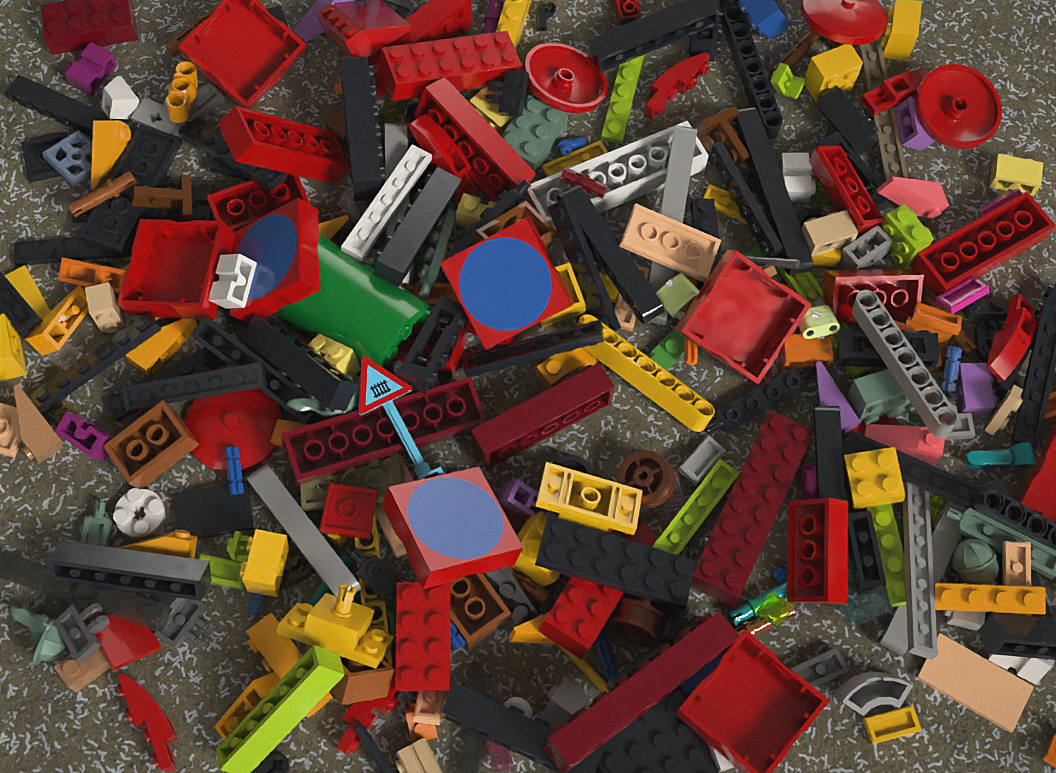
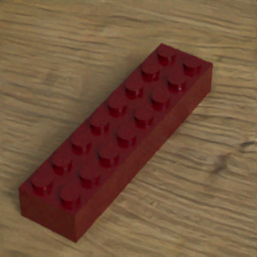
(360, 439)
(751, 509)
(636, 695)

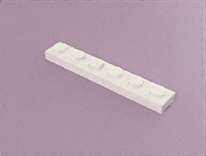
(386, 203)

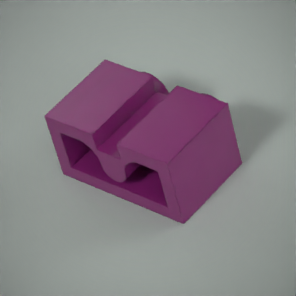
(91, 70)
(84, 435)

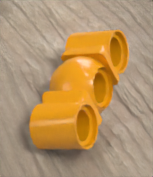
(182, 92)

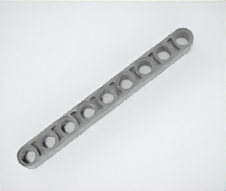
(674, 199)

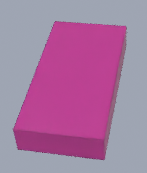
(962, 295)

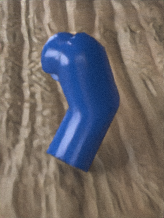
(567, 145)

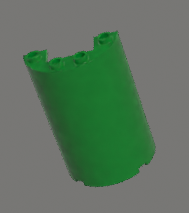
(356, 308)

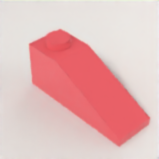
(921, 196)
(911, 440)

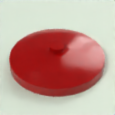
(846, 20)
(565, 78)
(958, 106)
(237, 420)

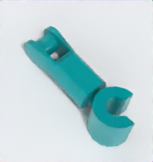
(1017, 456)

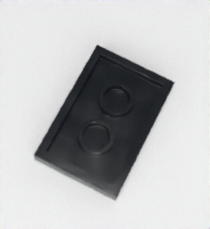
(213, 511)

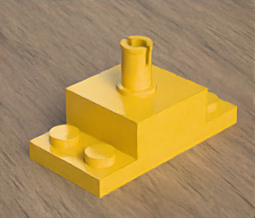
(589, 500)
(338, 627)

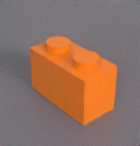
(805, 352)

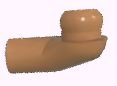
(707, 142)

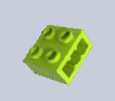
(907, 234)

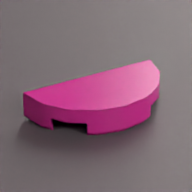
(999, 201)
(809, 481)

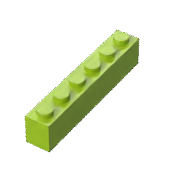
(280, 711)

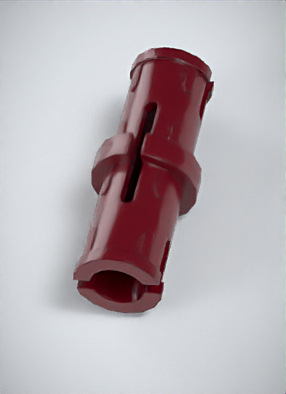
(587, 183)

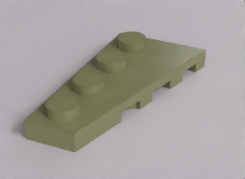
(375, 475)

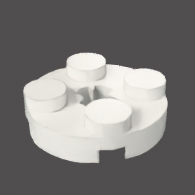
(134, 500)

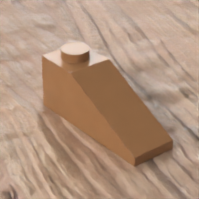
(36, 433)
(78, 674)

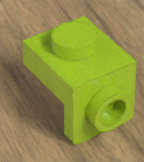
(786, 83)
(237, 547)

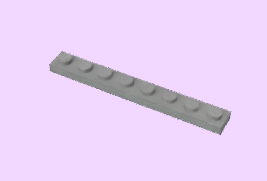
(919, 573)

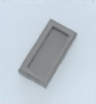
(701, 460)

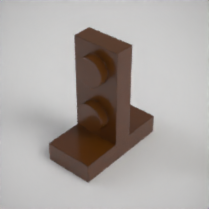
(722, 131)
(166, 198)

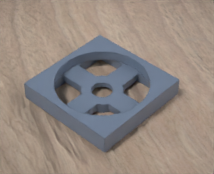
(61, 166)

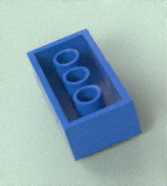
(765, 16)

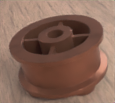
(660, 475)
(637, 622)

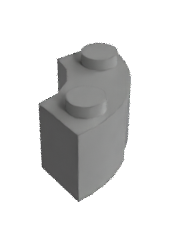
(871, 690)
(563, 704)

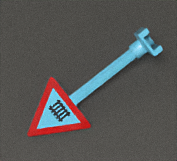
(379, 389)

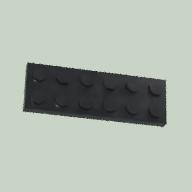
(148, 159)
(615, 562)

